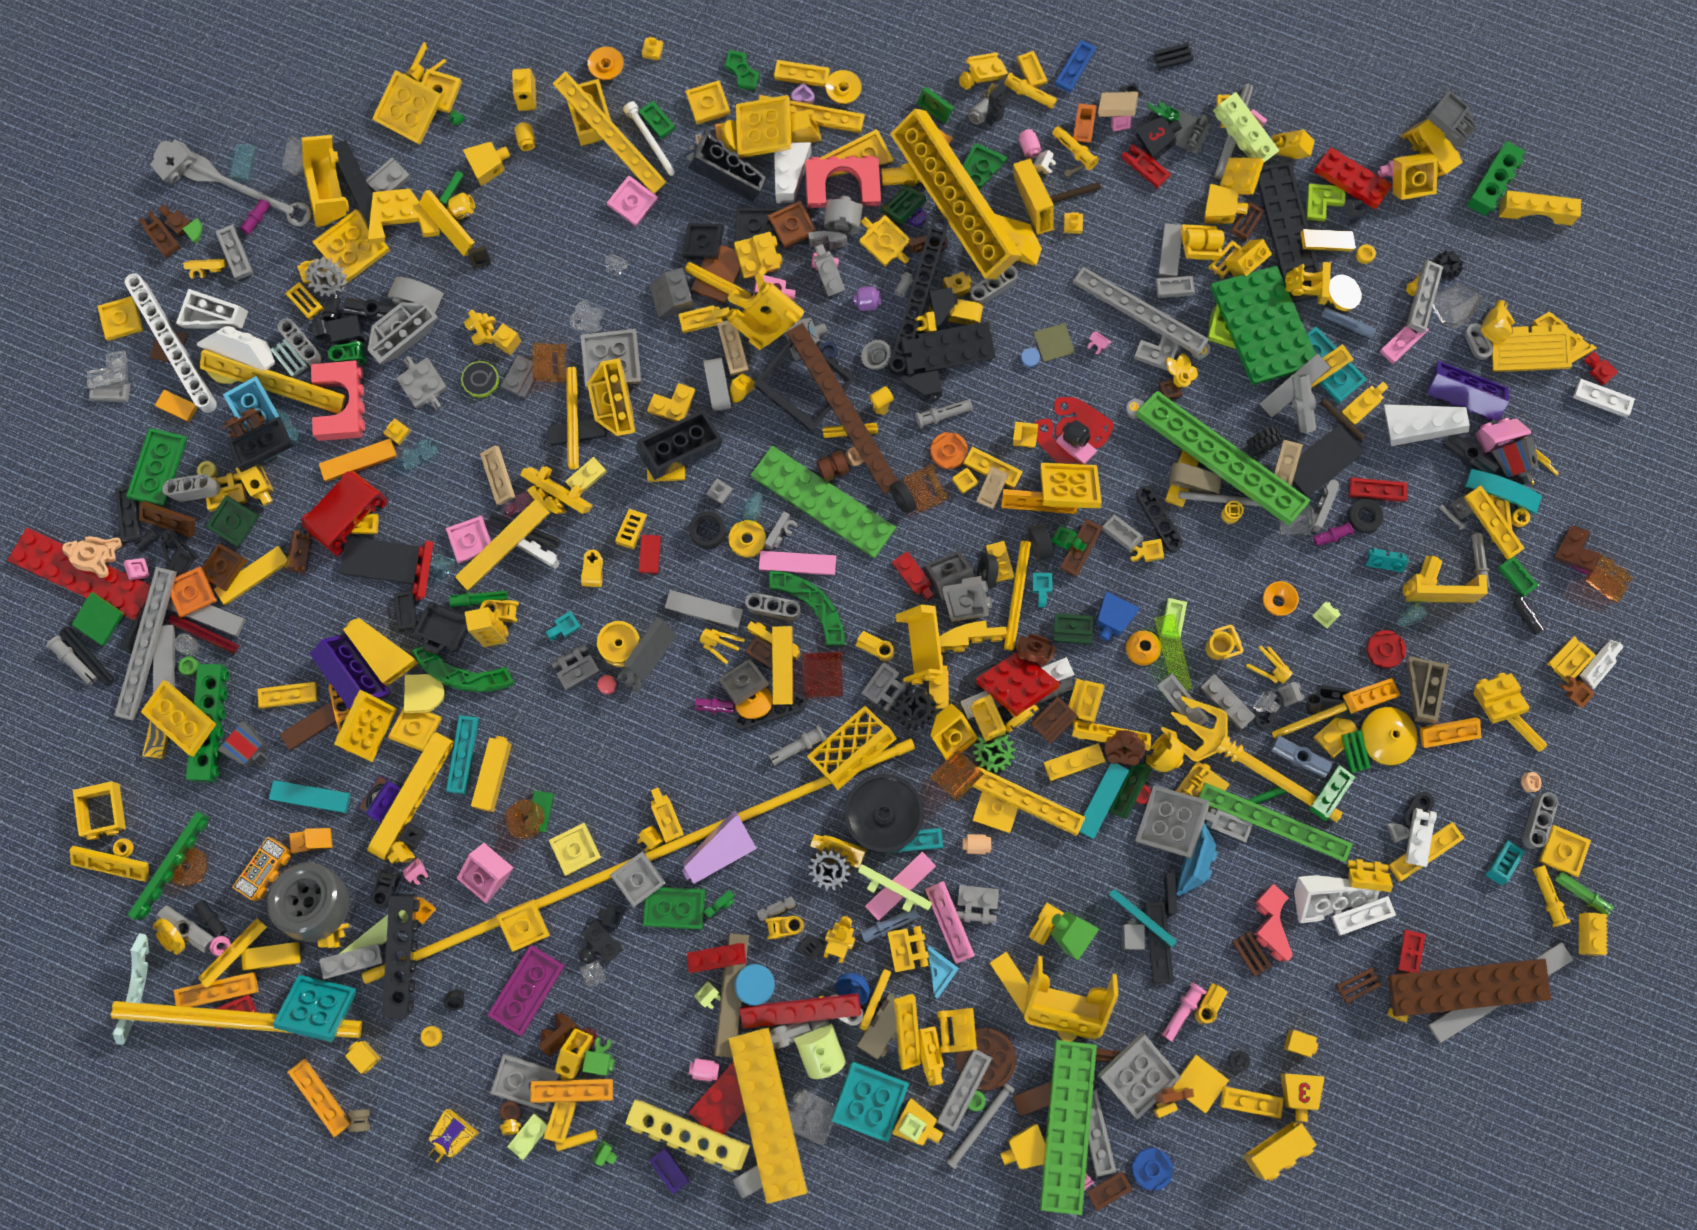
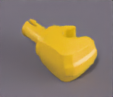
(1498, 323)

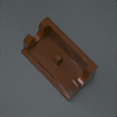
(298, 552)

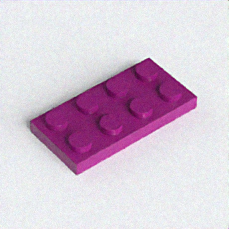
(526, 990)

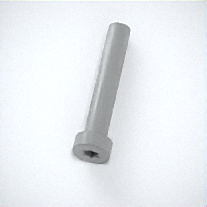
(1452, 517)

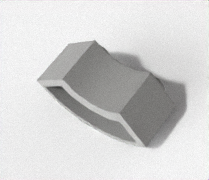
(412, 291)

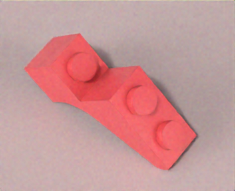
(1271, 931)

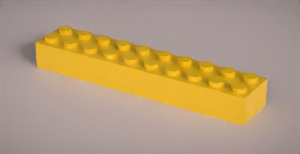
(955, 194)

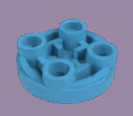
(754, 984)

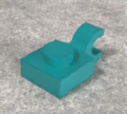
(1042, 585)
(565, 624)

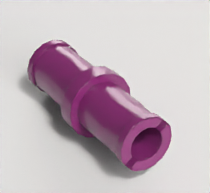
(254, 216)
(1333, 534)
(714, 705)

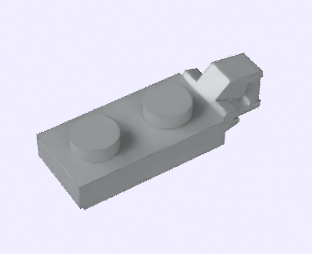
(828, 271)
(1228, 824)

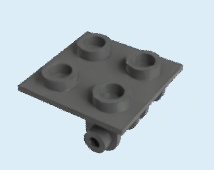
(1192, 132)

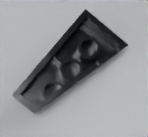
(725, 167)

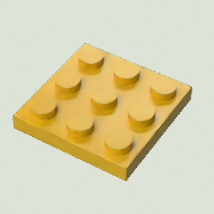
(407, 107)
(763, 126)
(349, 245)
(1070, 485)
(365, 726)

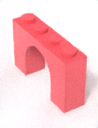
(864, 169)
(349, 421)

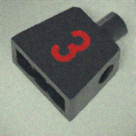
(1158, 136)

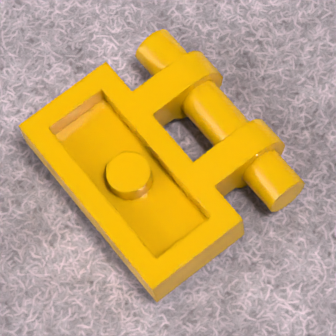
(233, 490)
(1373, 879)
(901, 949)

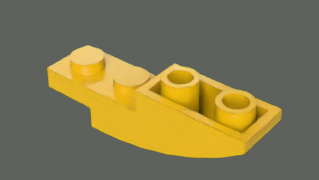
(959, 637)

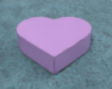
(803, 95)

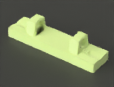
(877, 879)

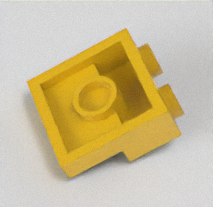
(758, 253)
(1500, 697)

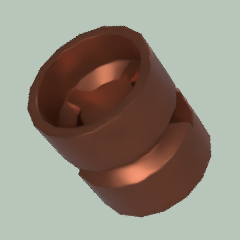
(833, 466)

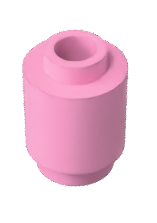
(1029, 143)
(704, 1070)

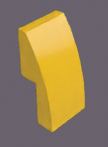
(550, 503)

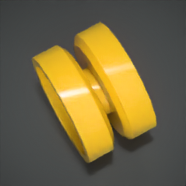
(613, 635)

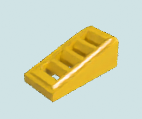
(631, 544)

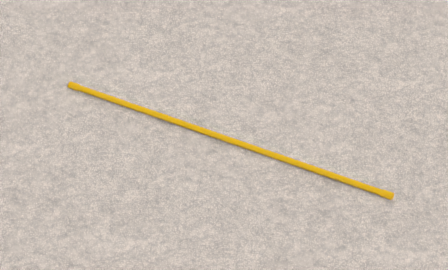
(379, 971)

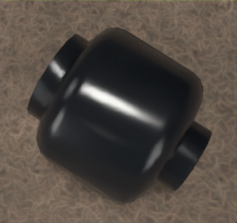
(1076, 434)

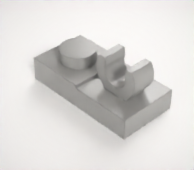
(774, 538)

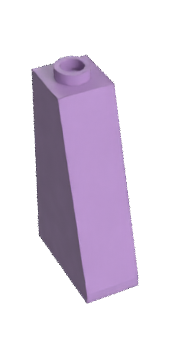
(719, 849)

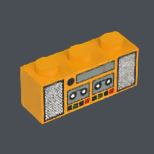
(263, 869)

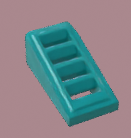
(1497, 872)

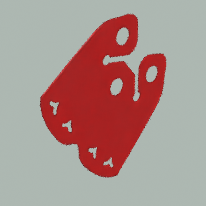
(1085, 414)

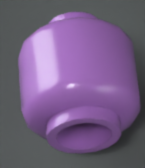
(867, 298)

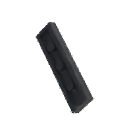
(1159, 951)

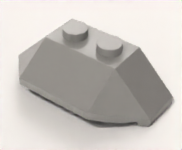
(400, 330)

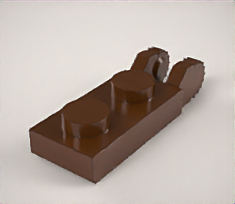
(160, 235)

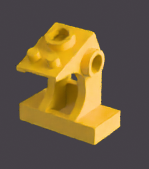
(1319, 282)

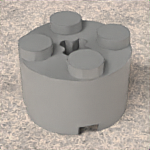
(843, 215)

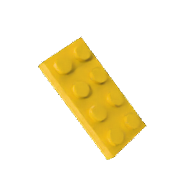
(178, 718)

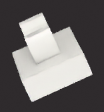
(1042, 162)

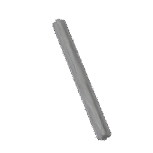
(1230, 141)

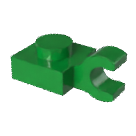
(1066, 537)

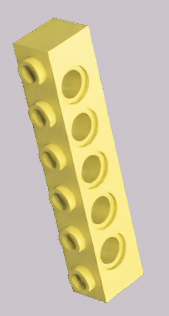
(735, 1149)

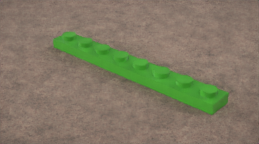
(1276, 822)

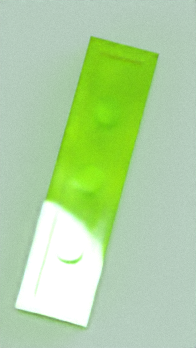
(1173, 649)

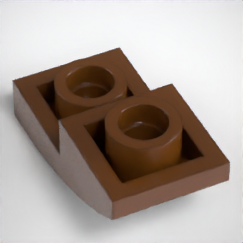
(917, 244)

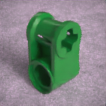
(350, 352)

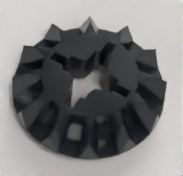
(1456, 268)

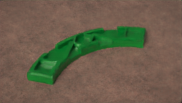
(814, 599)
(460, 678)

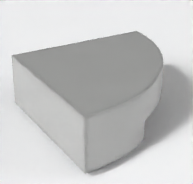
(1398, 832)

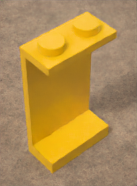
(924, 643)

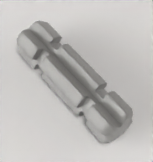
(776, 908)

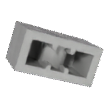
(173, 161)

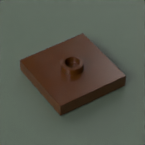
(223, 566)

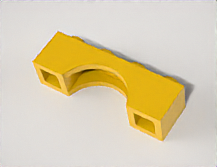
(1559, 209)

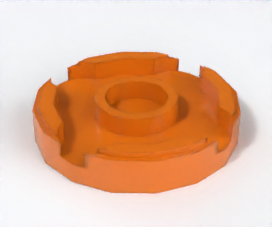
(949, 450)

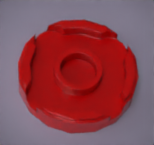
(1385, 649)

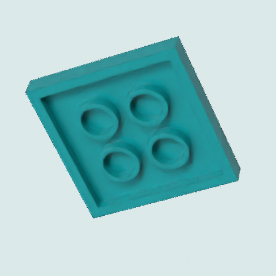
(315, 1008)
(869, 1101)

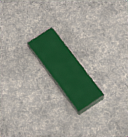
(1130, 790)

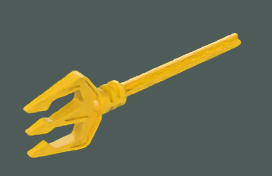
(1217, 741)

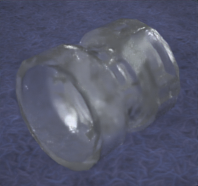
(191, 646)

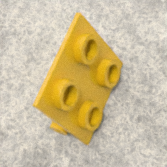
(1197, 776)

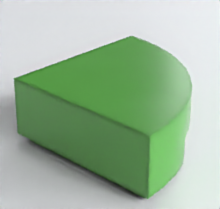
(194, 230)

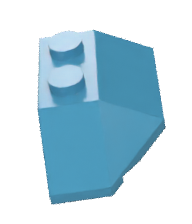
(1196, 870)

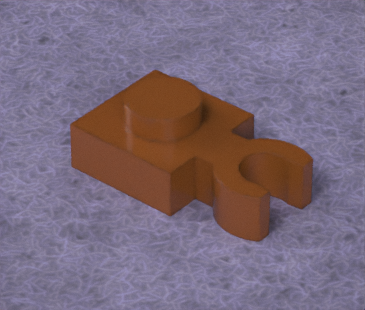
(1578, 691)
(1169, 1095)

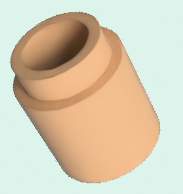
(976, 844)

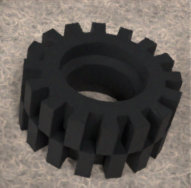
(1264, 441)

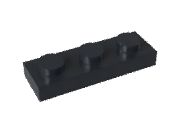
(996, 104)

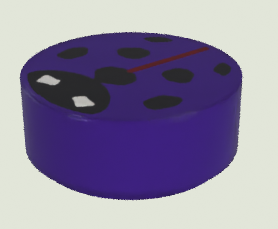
(917, 218)

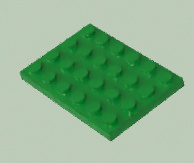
(1263, 324)

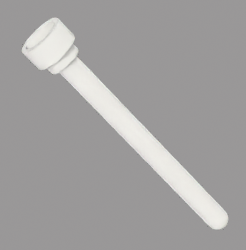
(631, 111)

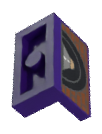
(379, 799)

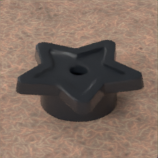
(1131, 88)

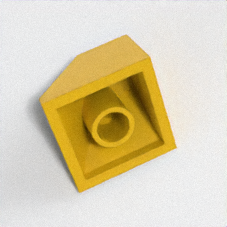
(952, 731)

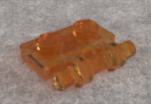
(1606, 583)

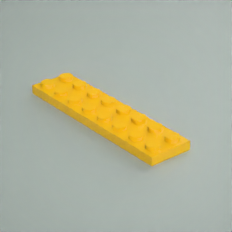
(767, 1116)

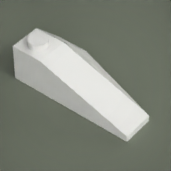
(1325, 895)

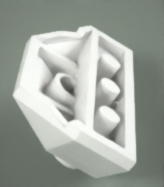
(239, 347)

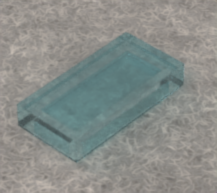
(243, 162)

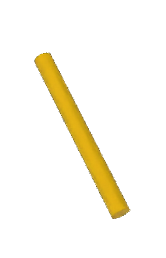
(1310, 720)

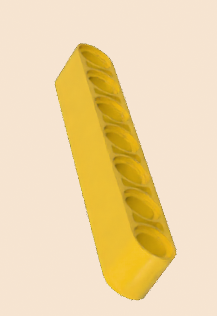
(410, 795)

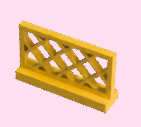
(860, 755)

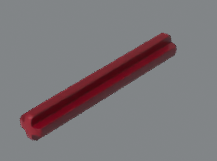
(203, 634)

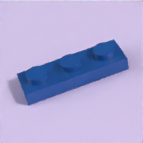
(1075, 66)

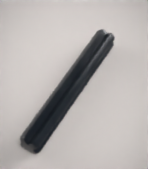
(535, 535)
(86, 655)

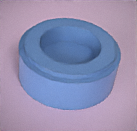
(1030, 357)

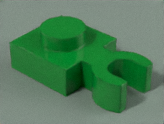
(724, 901)

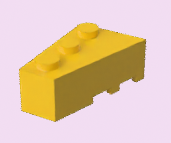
(1429, 138)

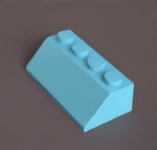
(248, 396)

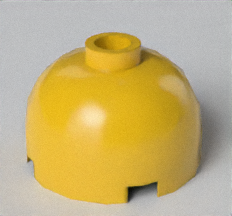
(1167, 753)

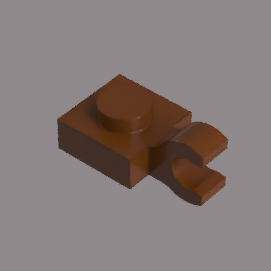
(175, 221)

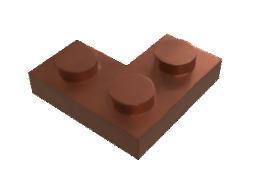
(1573, 551)

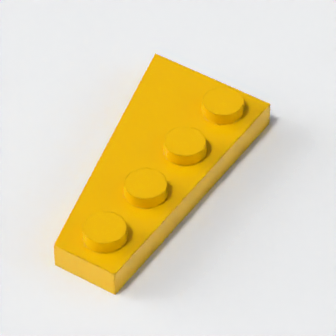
(869, 144)

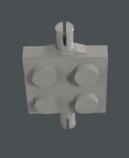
(422, 383)

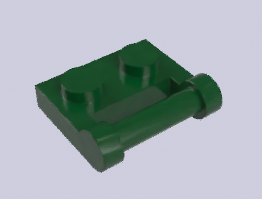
(904, 204)

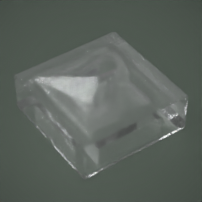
(593, 973)

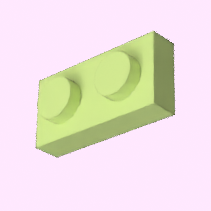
(528, 1136)

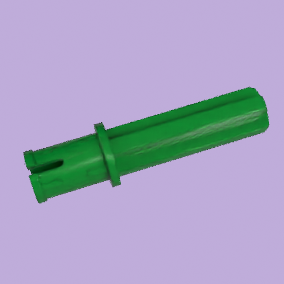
(477, 598)

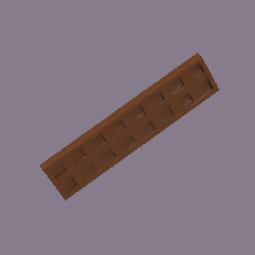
(1469, 987)

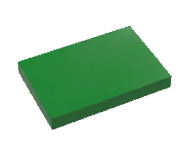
(675, 908)

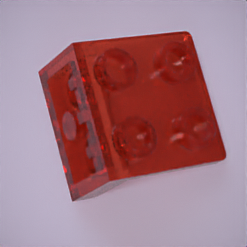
(822, 674)

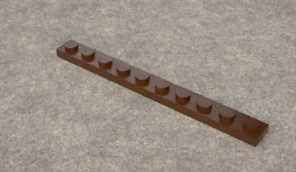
(842, 407)

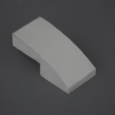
(833, 239)

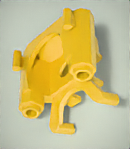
(760, 326)

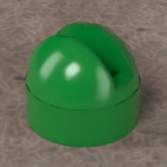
(456, 118)

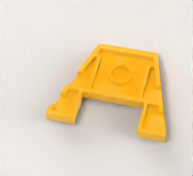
(397, 208)

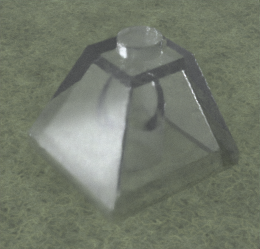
(1456, 305)

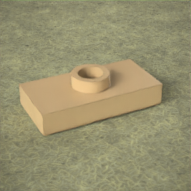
(992, 487)

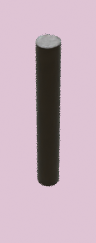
(1075, 192)
(1342, 419)

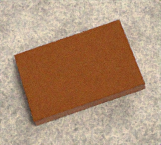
(725, 267)

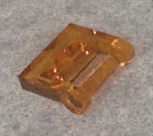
(543, 362)
(920, 491)

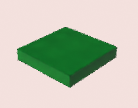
(98, 618)

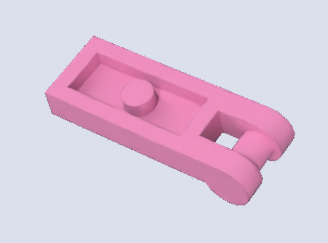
(1401, 344)

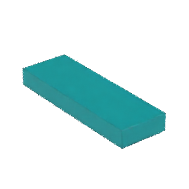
(925, 840)

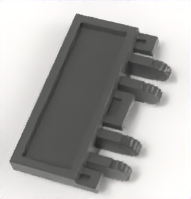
(1453, 119)

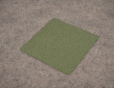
(1054, 342)

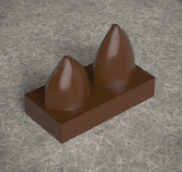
(553, 1040)

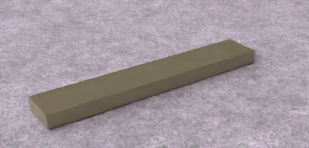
(729, 1003)

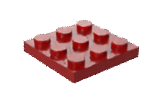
(1017, 683)

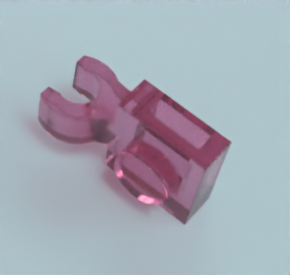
(522, 502)

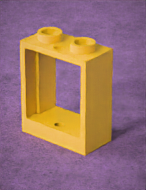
(82, 814)

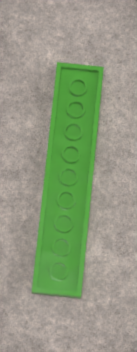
(1223, 458)

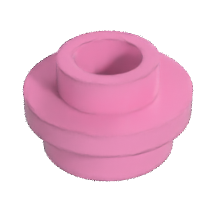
(220, 939)

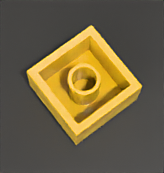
(1415, 175)

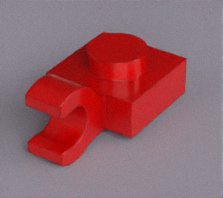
(1602, 370)

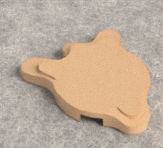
(92, 554)

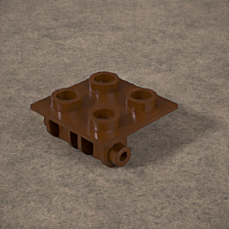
(234, 423)

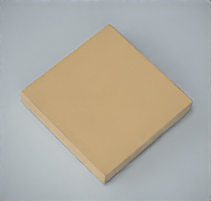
(1118, 104)

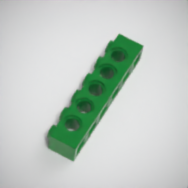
(203, 695)

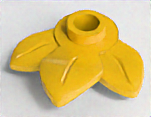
(1181, 370)

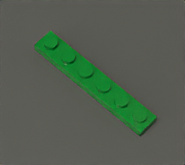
(166, 870)

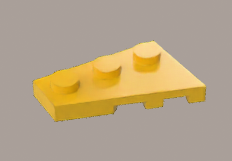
(1579, 347)

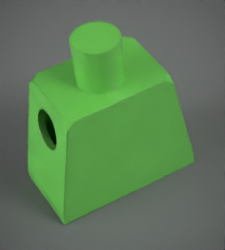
(1072, 934)

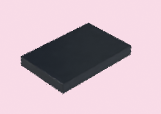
(260, 444)

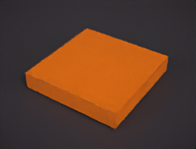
(191, 592)

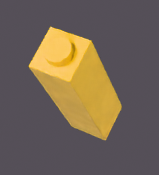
(491, 774)

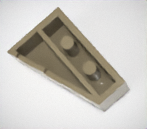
(1426, 688)

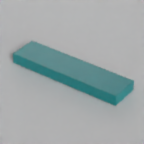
(462, 755)
(309, 796)
(1103, 799)
(1143, 918)

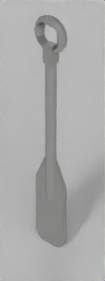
(205, 172)

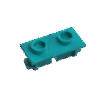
(1394, 561)

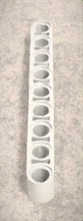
(167, 335)

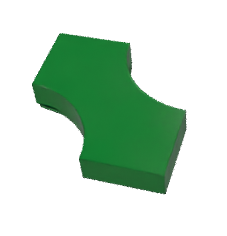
(746, 76)

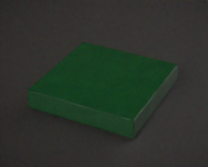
(232, 521)

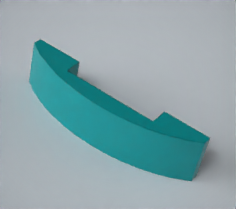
(1505, 490)

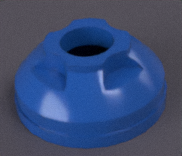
(845, 985)

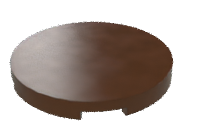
(999, 1049)

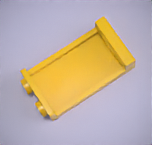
(1470, 593)

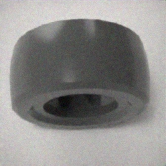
(321, 912)

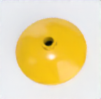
(1379, 738)

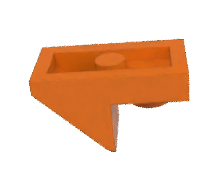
(1084, 122)

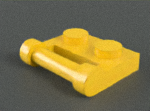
(962, 1029)

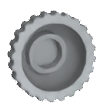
(876, 354)

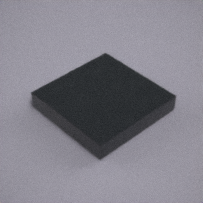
(703, 241)

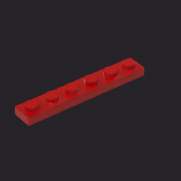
(800, 1011)

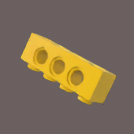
(486, 627)

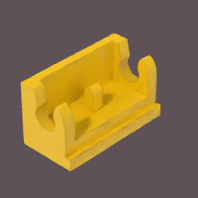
(988, 718)

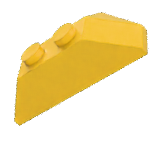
(1023, 238)
(611, 398)

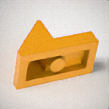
(310, 840)

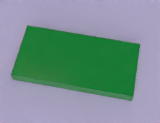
(155, 466)

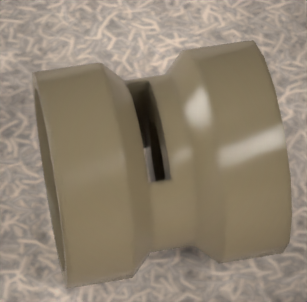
(359, 1115)

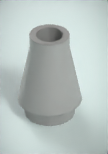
(979, 112)

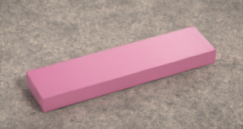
(797, 563)
(908, 878)
(949, 922)

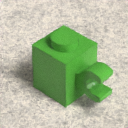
(598, 1061)

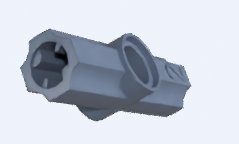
(1312, 761)

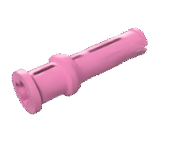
(1188, 1004)

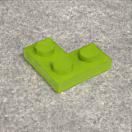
(1319, 197)

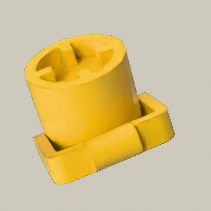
(1222, 643)

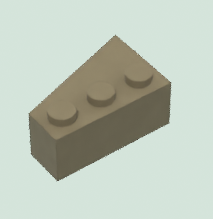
(880, 1030)

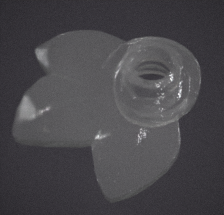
(589, 315)

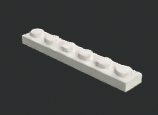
(1059, 670)

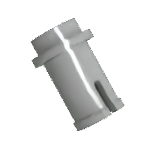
(904, 284)

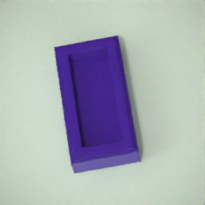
(669, 1170)

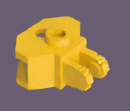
(840, 939)

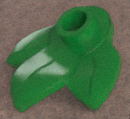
(1169, 113)

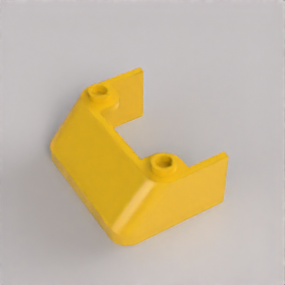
(322, 179)
(1068, 1011)

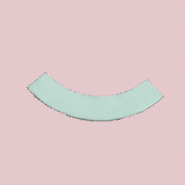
(136, 986)

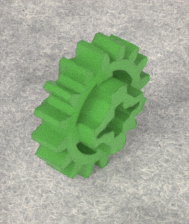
(1003, 754)

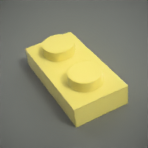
(586, 475)

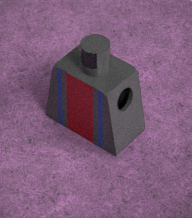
(1518, 459)
(245, 746)

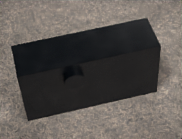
(678, 444)

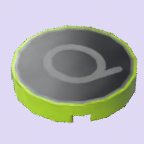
(480, 379)

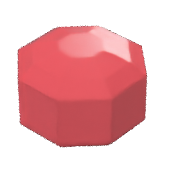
(607, 684)

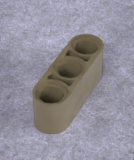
(1195, 479)

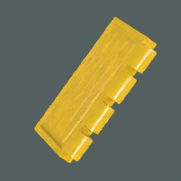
(1533, 349)

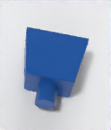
(1114, 616)

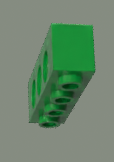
(1481, 200)

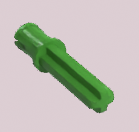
(1584, 894)

